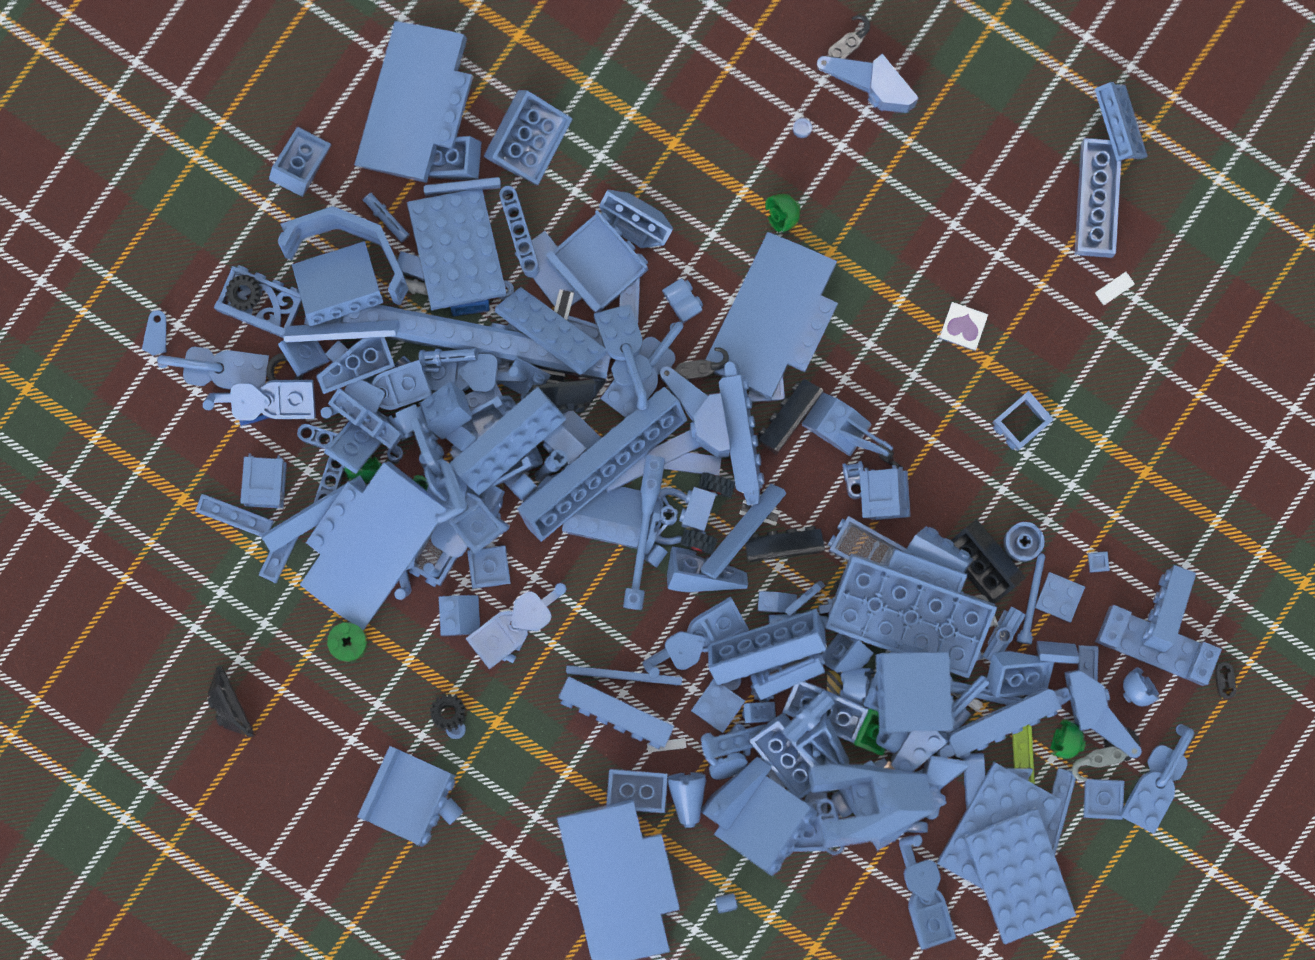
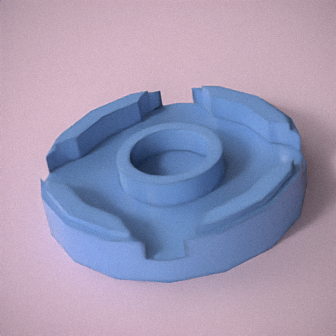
(728, 767)

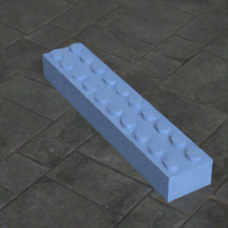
(602, 464)

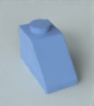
(775, 601)

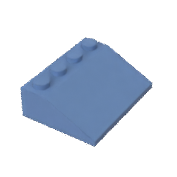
(528, 136)
(609, 518)

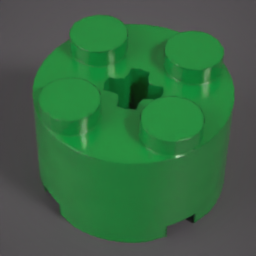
(358, 640)

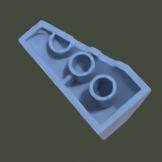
(361, 361)
(731, 798)

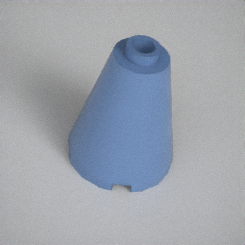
(687, 796)

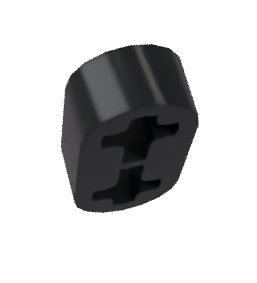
(1230, 679)

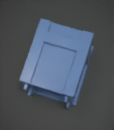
(263, 482)
(885, 493)

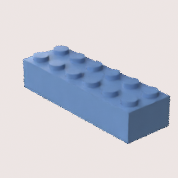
(1097, 199)
(508, 441)
(766, 647)
(616, 712)

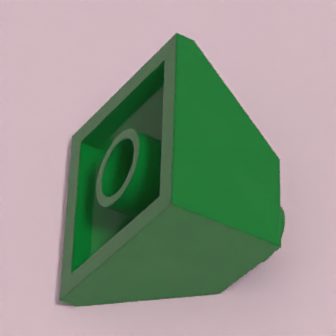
(868, 733)

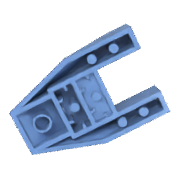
(882, 801)

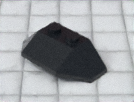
(571, 395)
(227, 704)

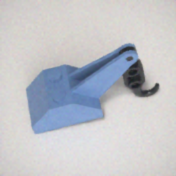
(878, 79)
(705, 411)
(844, 428)

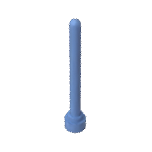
(1025, 634)

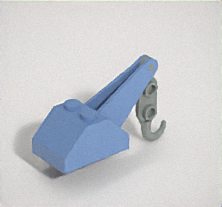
(1091, 712)

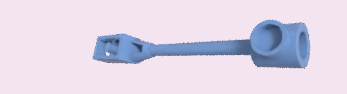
(649, 493)

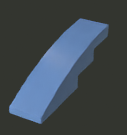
(365, 418)
(580, 429)

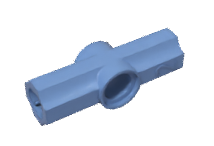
(1010, 624)
(808, 717)

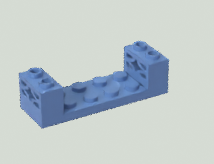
(1185, 658)

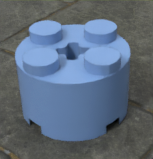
(403, 419)
(1031, 534)
(856, 684)

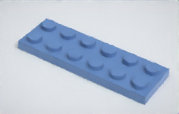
(550, 330)

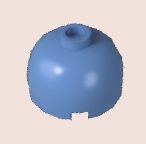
(1139, 689)

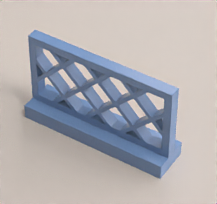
(1119, 123)

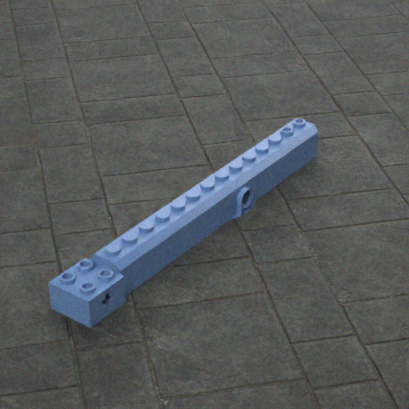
(459, 335)

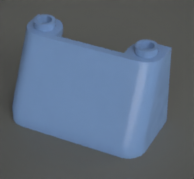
(495, 410)

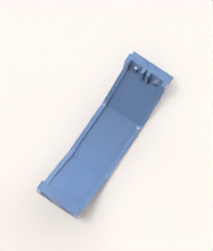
(334, 218)

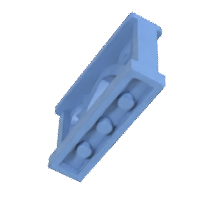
(273, 324)

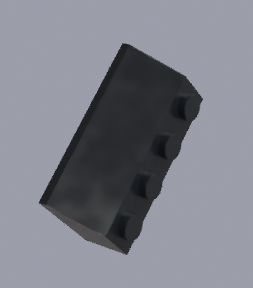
(790, 416)
(784, 545)
(991, 567)

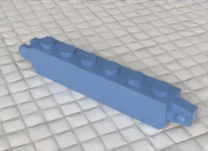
(740, 433)
(1003, 721)

